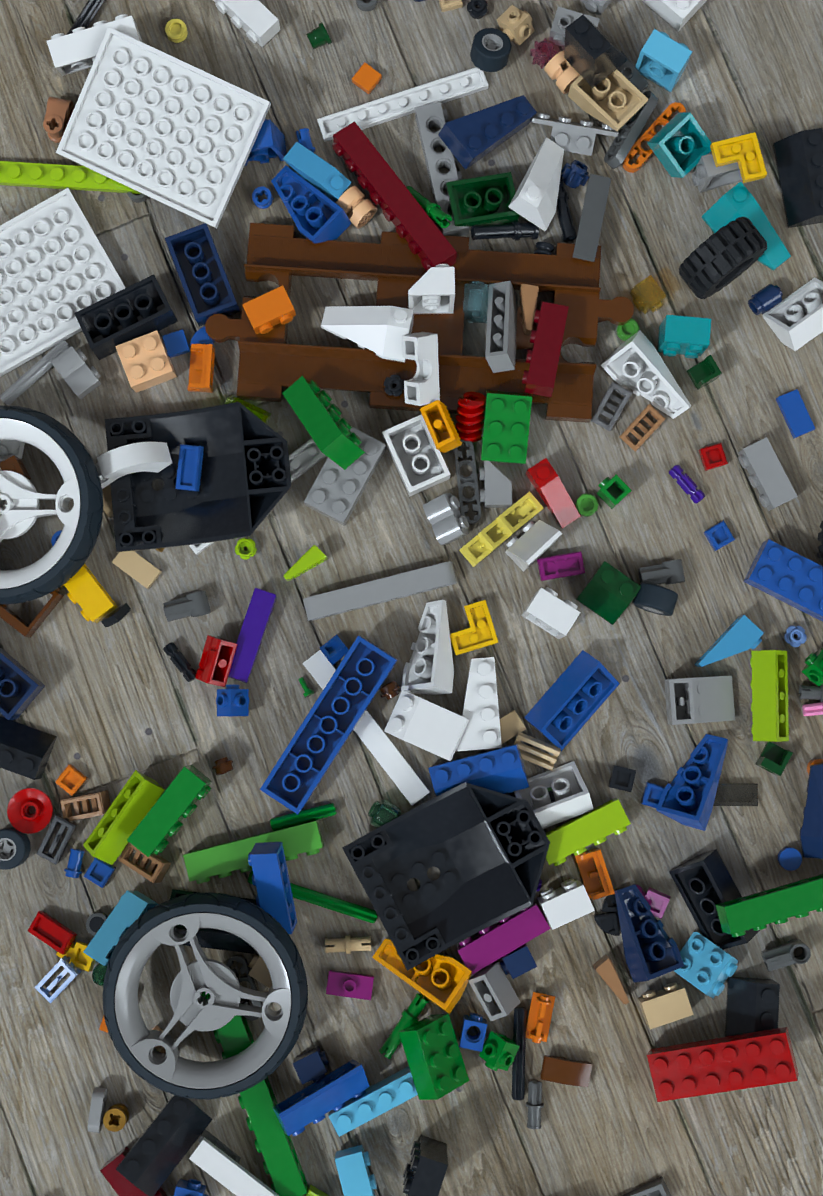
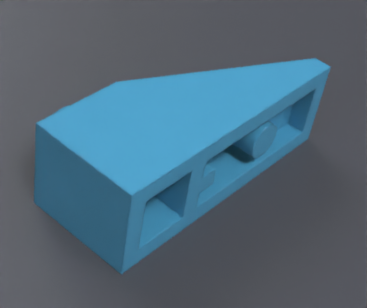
(317, 171)
(737, 638)

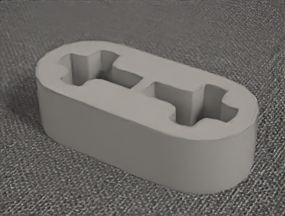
(97, 1109)

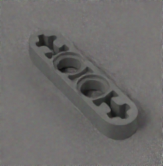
(629, 133)
(470, 481)

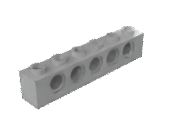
(427, 117)

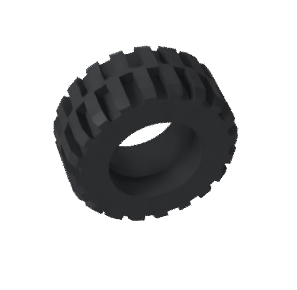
(722, 257)

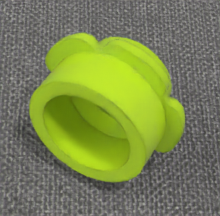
(239, 548)

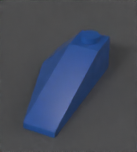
(310, 209)
(693, 790)

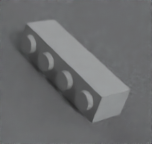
(501, 327)

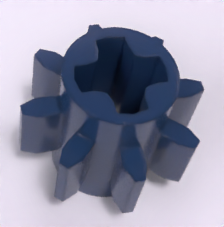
(575, 174)

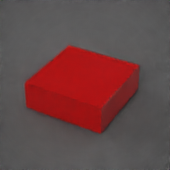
(713, 457)

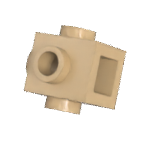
(516, 24)

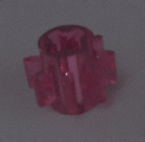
(547, 48)

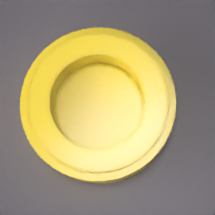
(176, 30)

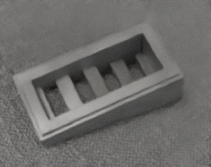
(626, 393)

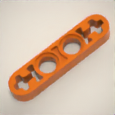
(663, 119)

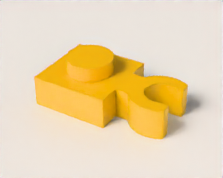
(79, 958)

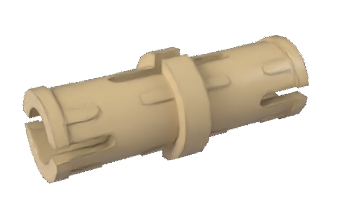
(347, 944)

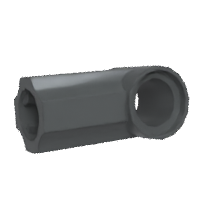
(667, 572)
(192, 605)
(783, 955)

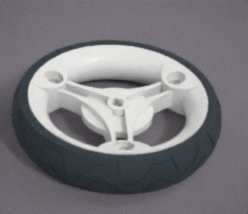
(22, 508)

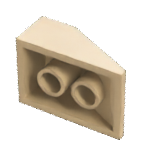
(610, 101)

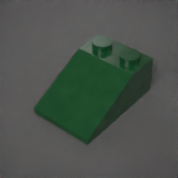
(482, 200)

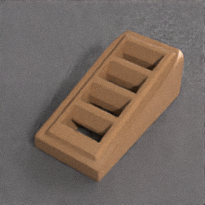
(528, 302)
(655, 414)
(99, 800)
(157, 876)
(608, 973)

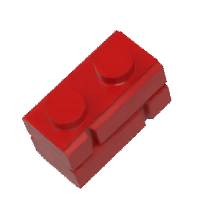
(216, 661)

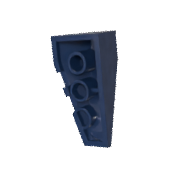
(812, 829)
(645, 942)

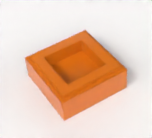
(366, 78)
(71, 780)

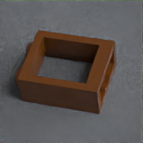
(20, 625)

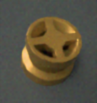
(119, 1112)

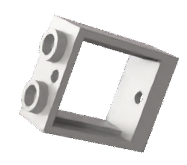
(709, 177)

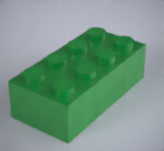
(324, 422)
(169, 810)

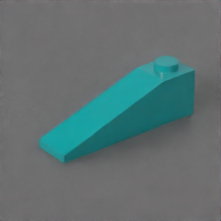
(741, 203)

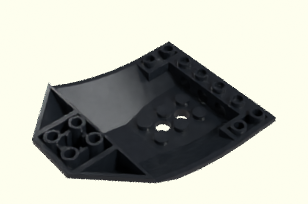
(239, 483)
(487, 862)

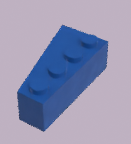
(268, 144)

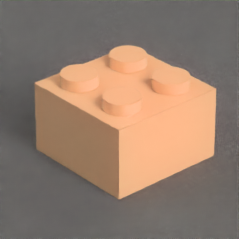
(146, 361)

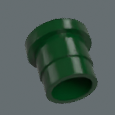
(319, 36)

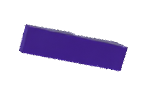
(251, 634)

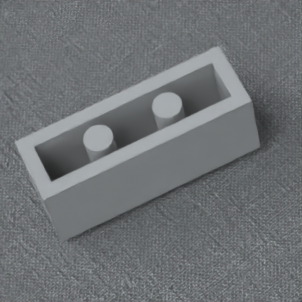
(767, 474)

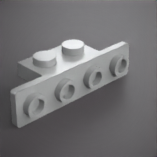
(573, 136)

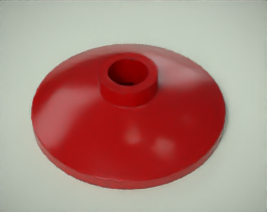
(19, 813)

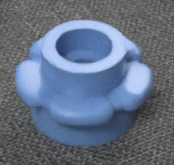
(789, 636)

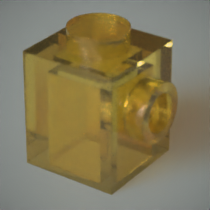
(647, 295)

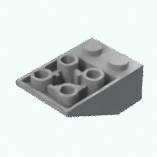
(699, 700)

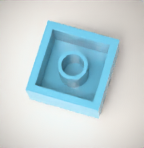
(663, 60)

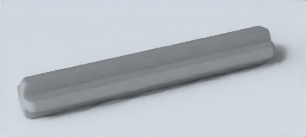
(33, 374)

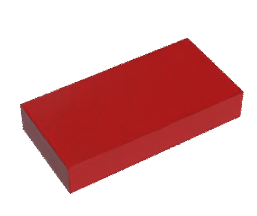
(52, 932)

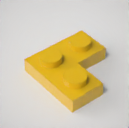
(743, 150)
(480, 632)

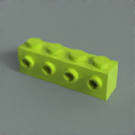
(769, 695)
(123, 817)
(585, 830)

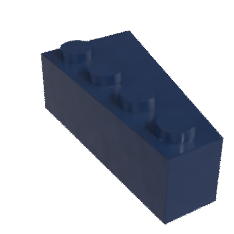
(484, 130)

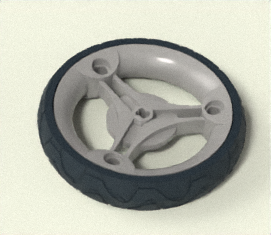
(168, 1069)

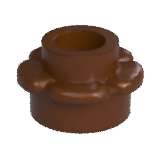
(390, 690)
(223, 766)

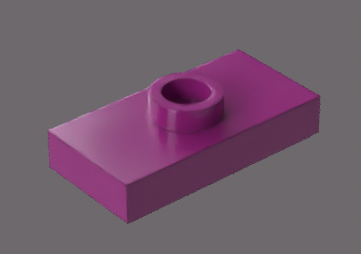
(561, 566)
(349, 985)

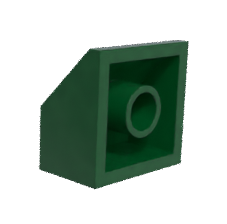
(608, 593)

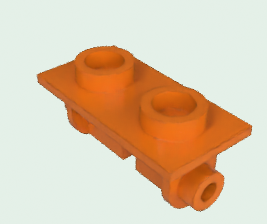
(539, 1017)

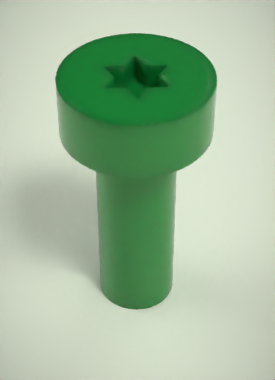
(308, 692)

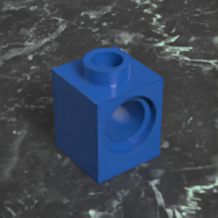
(473, 1042)

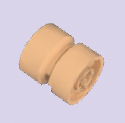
(562, 71)
(358, 208)

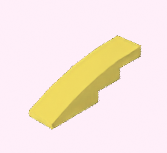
(501, 529)

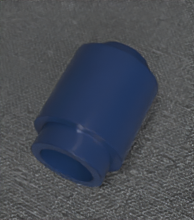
(765, 299)

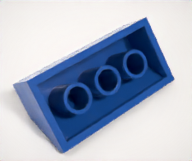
(572, 700)
(494, 770)
(321, 1097)

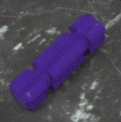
(686, 484)

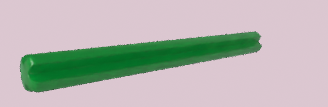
(330, 902)

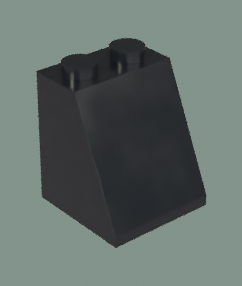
(591, 51)

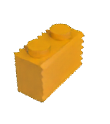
(440, 426)

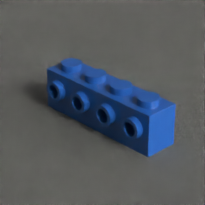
(273, 883)

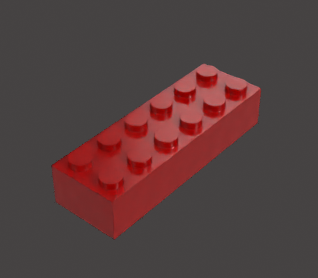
(722, 1064)

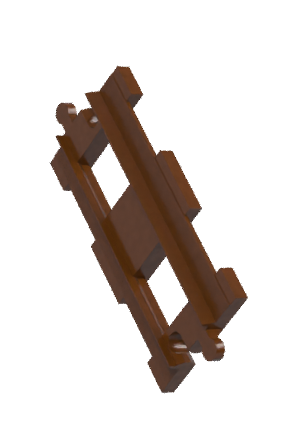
(271, 364)

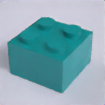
(680, 144)
(684, 336)

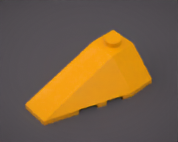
(438, 978)

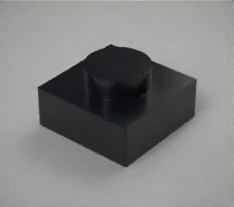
(622, 778)

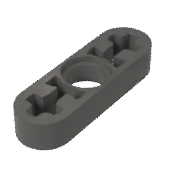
(244, 969)

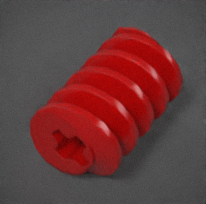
(470, 416)

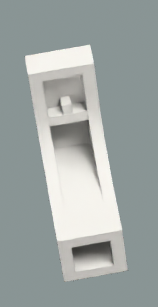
(132, 459)

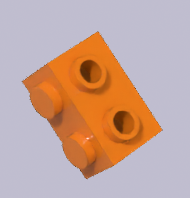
(269, 310)

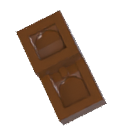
(566, 1071)

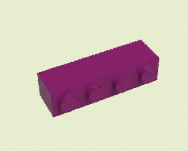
(502, 938)

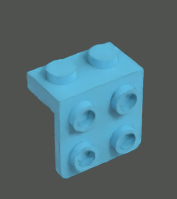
(706, 965)

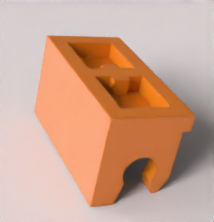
(201, 368)
(594, 874)

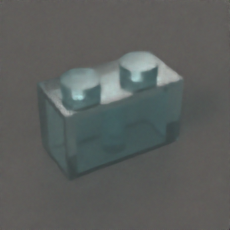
(476, 302)

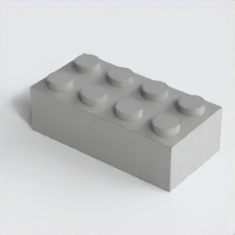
(338, 489)

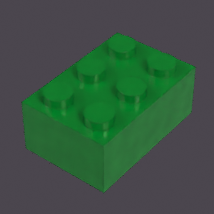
(506, 426)
(434, 1056)

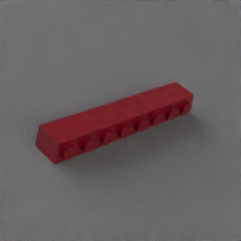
(393, 197)

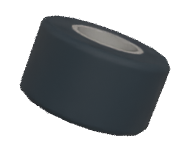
(490, 50)
(656, 599)
(17, 853)

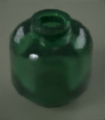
(383, 812)

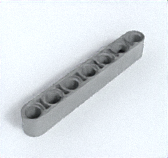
(379, 591)

